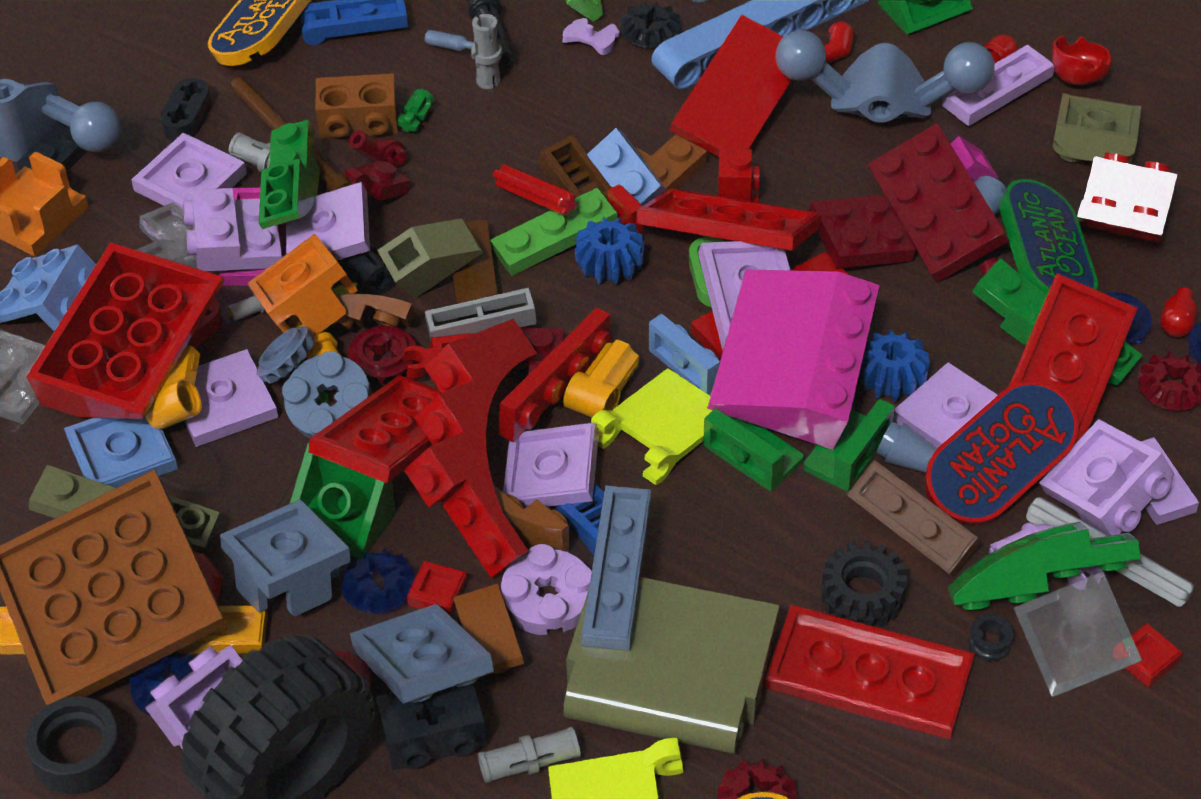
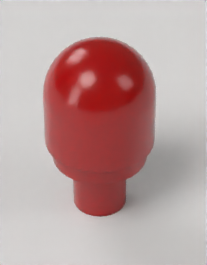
(1001, 47)
(1179, 313)

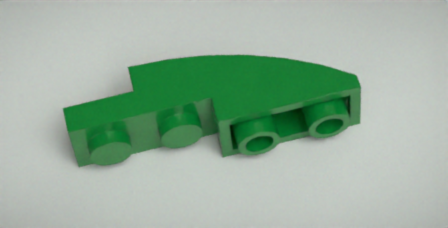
(292, 175)
(1020, 304)
(1021, 566)

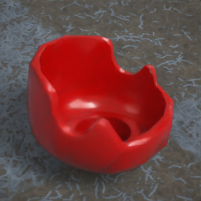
(1080, 62)

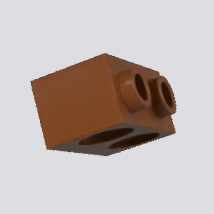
(356, 104)

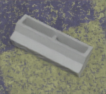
(522, 315)

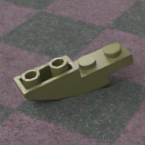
(64, 491)

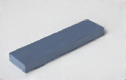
(616, 568)

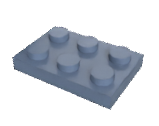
(421, 653)

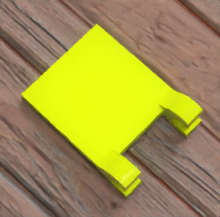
(662, 416)
(617, 775)

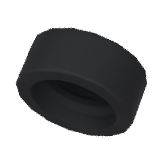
(59, 717)

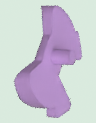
(583, 32)

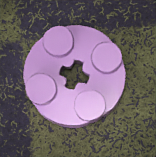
(543, 568)

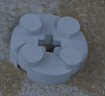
(313, 377)

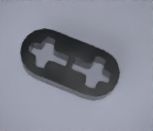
(178, 107)

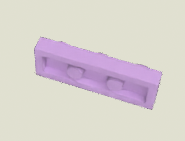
(1010, 80)

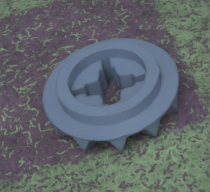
(285, 354)

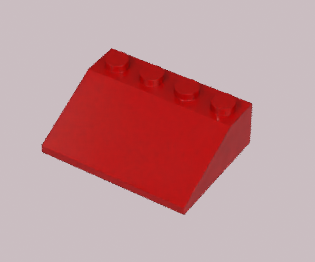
(122, 335)

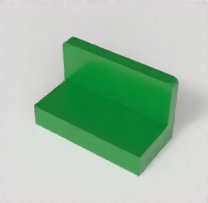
(750, 449)
(853, 449)

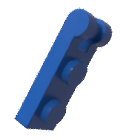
(350, 17)

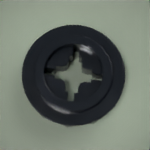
(664, 27)

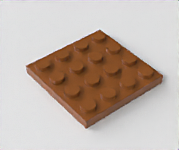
(106, 590)

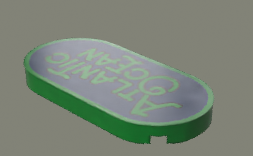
(1045, 235)

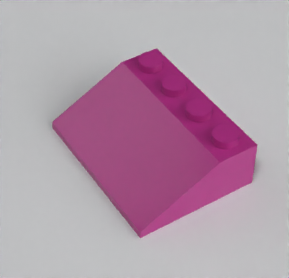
(795, 352)

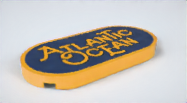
(253, 28)

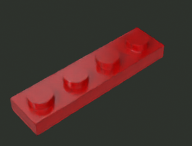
(551, 377)

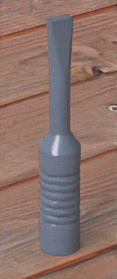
(447, 40)

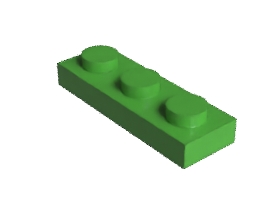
(549, 233)

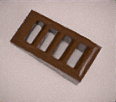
(572, 150)

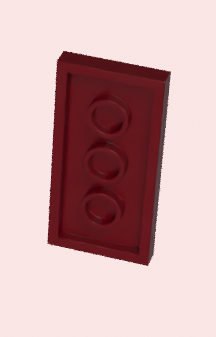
(938, 203)

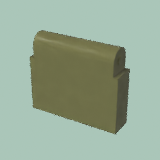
(688, 672)

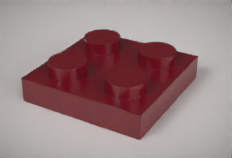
(862, 231)

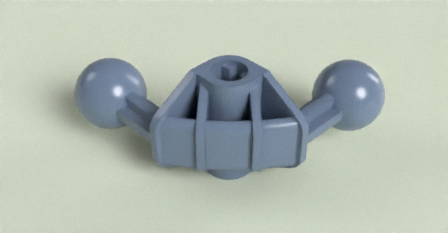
(883, 79)
(32, 110)

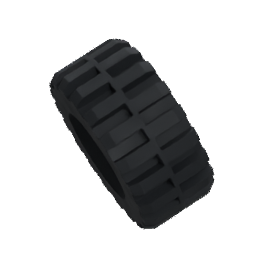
(279, 724)

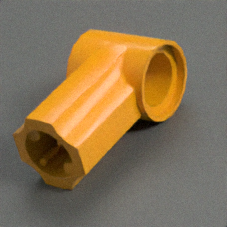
(603, 381)
(178, 396)

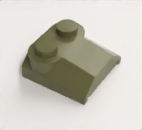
(1093, 127)

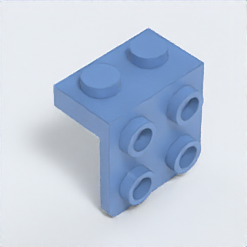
(45, 285)

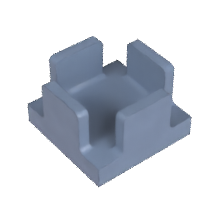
(288, 554)

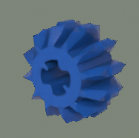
(609, 250)
(893, 365)

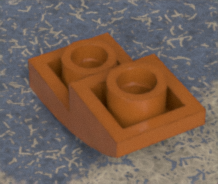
(386, 310)
(535, 523)
(488, 622)

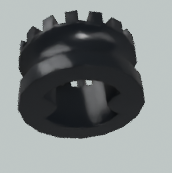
(988, 650)

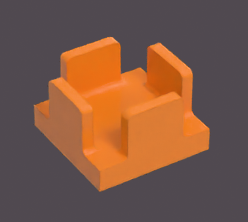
(36, 203)
(302, 287)

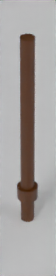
(274, 121)

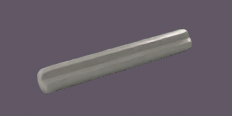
(1142, 571)

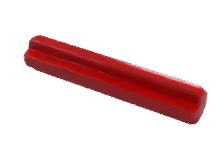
(535, 189)

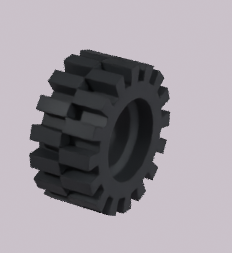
(864, 564)

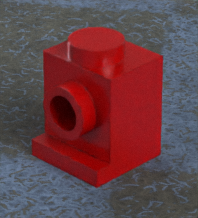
(737, 175)

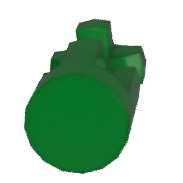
(415, 110)

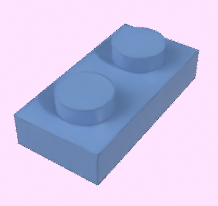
(623, 165)
(682, 353)

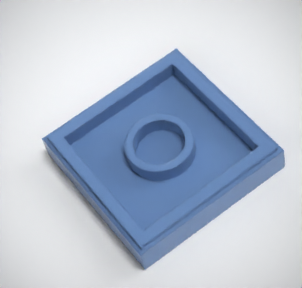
(119, 449)

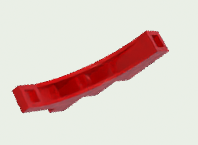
(455, 423)

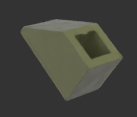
(429, 254)

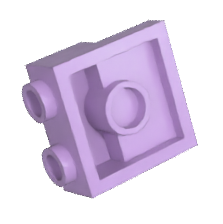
(228, 232)
(1109, 478)
(178, 700)

